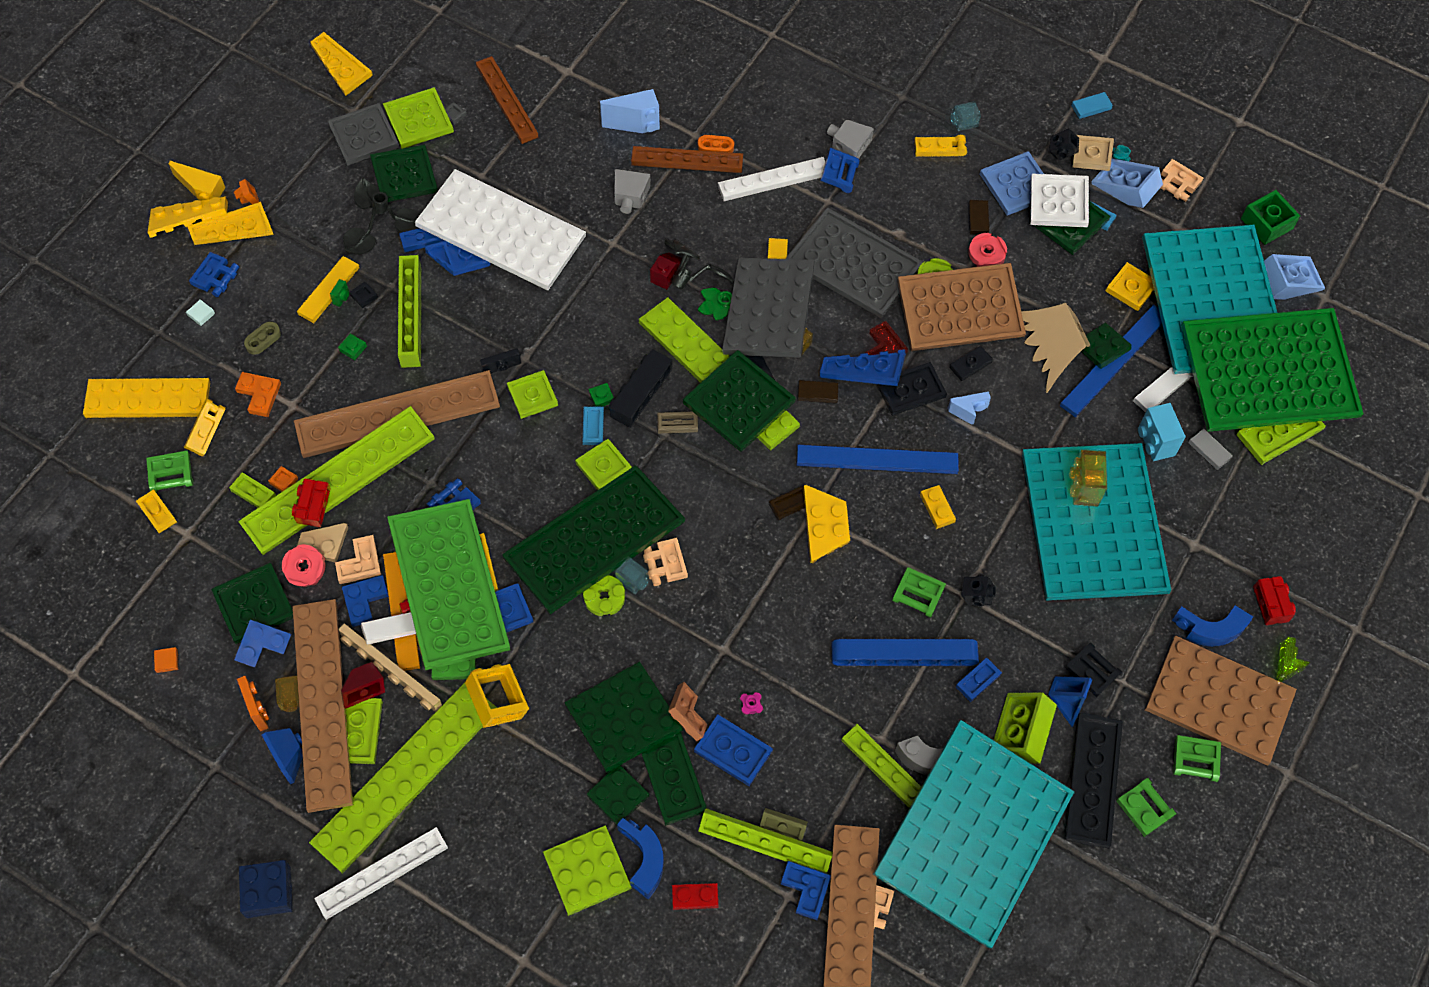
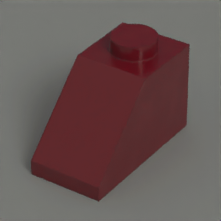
(664, 269)
(362, 685)

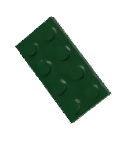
(674, 780)

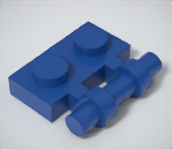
(210, 270)
(452, 488)

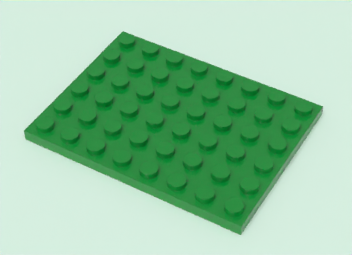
(1271, 369)

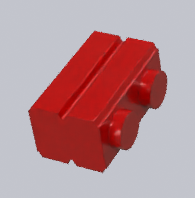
(311, 503)
(1274, 600)

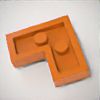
(262, 391)
(255, 708)

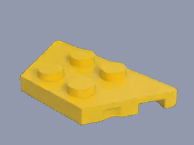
(825, 522)

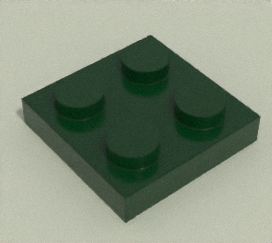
(1105, 345)
(618, 794)

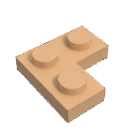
(364, 565)

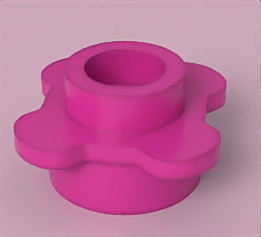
(751, 709)

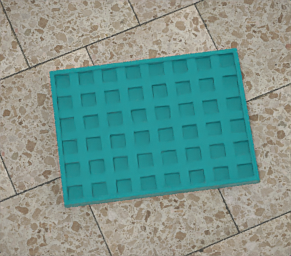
(1206, 277)
(1095, 548)
(974, 834)

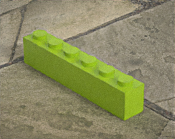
(409, 311)

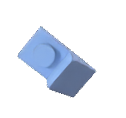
(965, 406)

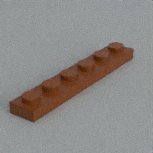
(507, 100)
(687, 159)

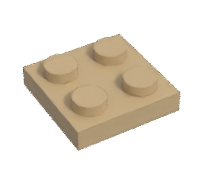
(1094, 153)

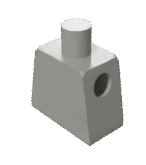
(851, 137)
(631, 189)

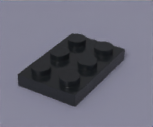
(915, 388)

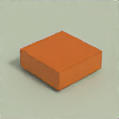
(283, 479)
(166, 660)

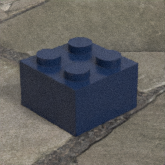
(265, 889)

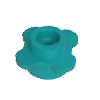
(1122, 153)

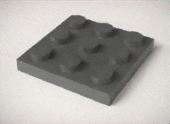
(363, 133)

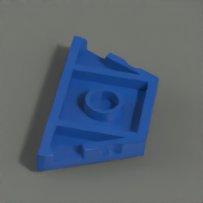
(454, 258)

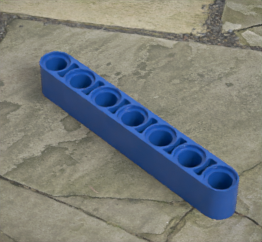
(905, 652)

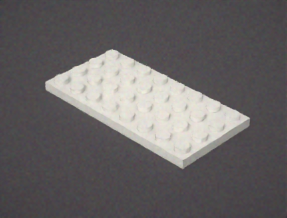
(501, 229)

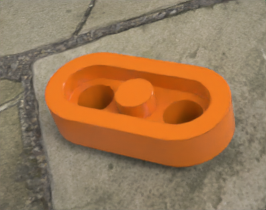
(715, 143)

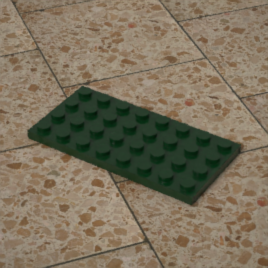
(593, 539)

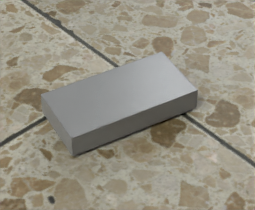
(1210, 449)

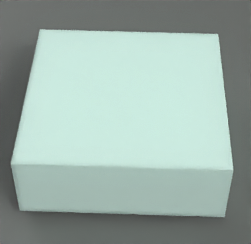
(200, 312)

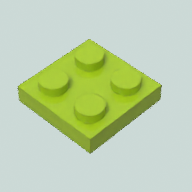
(532, 394)
(603, 464)

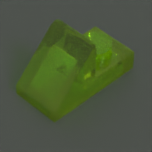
(1288, 663)

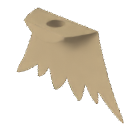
(1058, 338)

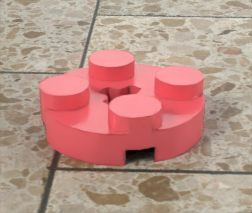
(983, 241)
(309, 576)

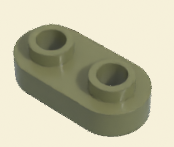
(262, 338)

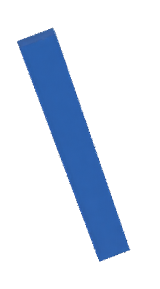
(1098, 378)
(877, 459)

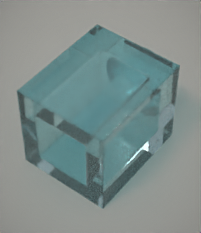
(965, 116)
(632, 575)

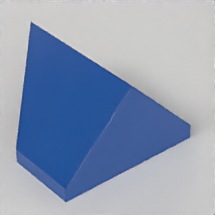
(1069, 695)

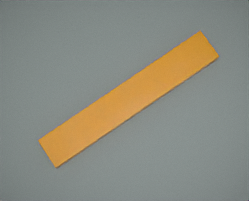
(405, 646)

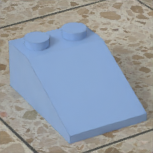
(631, 112)
(1130, 182)
(1292, 276)

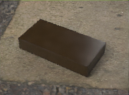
(978, 217)
(818, 391)
(788, 503)

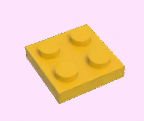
(1131, 286)

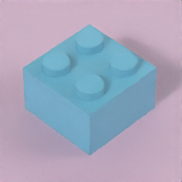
(1161, 432)

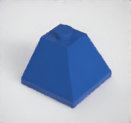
(286, 751)

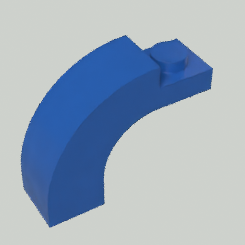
(1213, 633)
(650, 873)

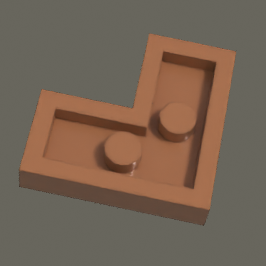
(683, 711)

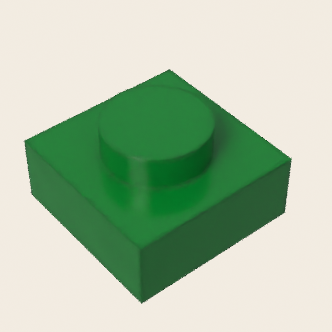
(339, 293)
(352, 346)
(601, 395)

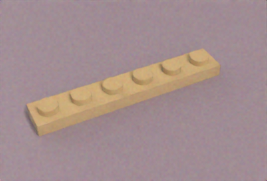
(395, 673)

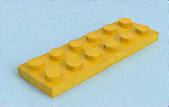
(145, 397)

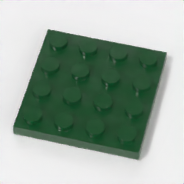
(739, 400)
(623, 717)

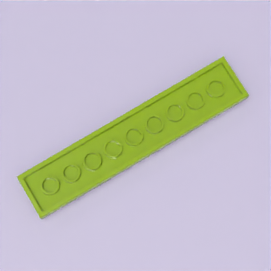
(702, 357)
(345, 474)
(399, 781)

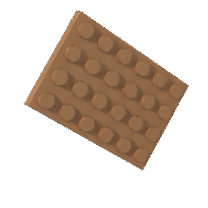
(961, 306)
(1221, 700)

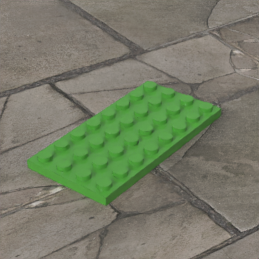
(448, 584)

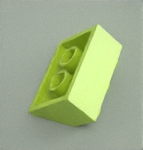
(1026, 725)

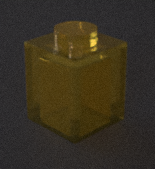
(287, 693)

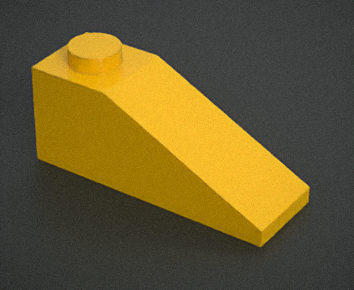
(198, 182)

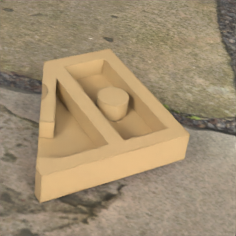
(326, 540)

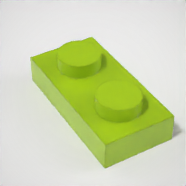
(251, 490)

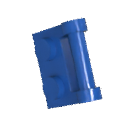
(834, 169)

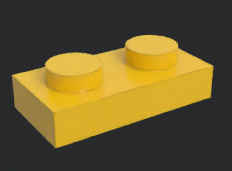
(937, 506)
(156, 511)

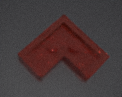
(886, 340)

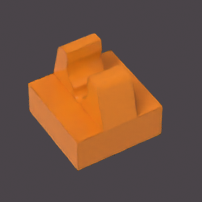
(246, 193)

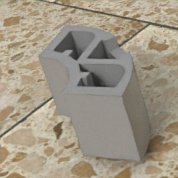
(917, 755)

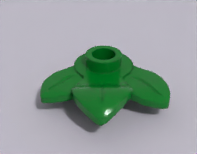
(714, 303)

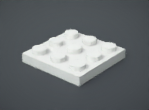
(1059, 200)

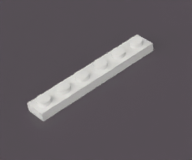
(771, 179)
(381, 873)

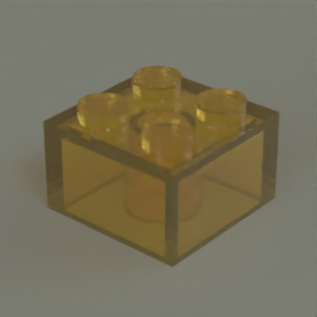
(1089, 478)

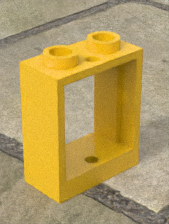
(490, 717)

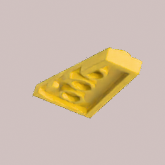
(342, 65)
(187, 213)
(234, 225)

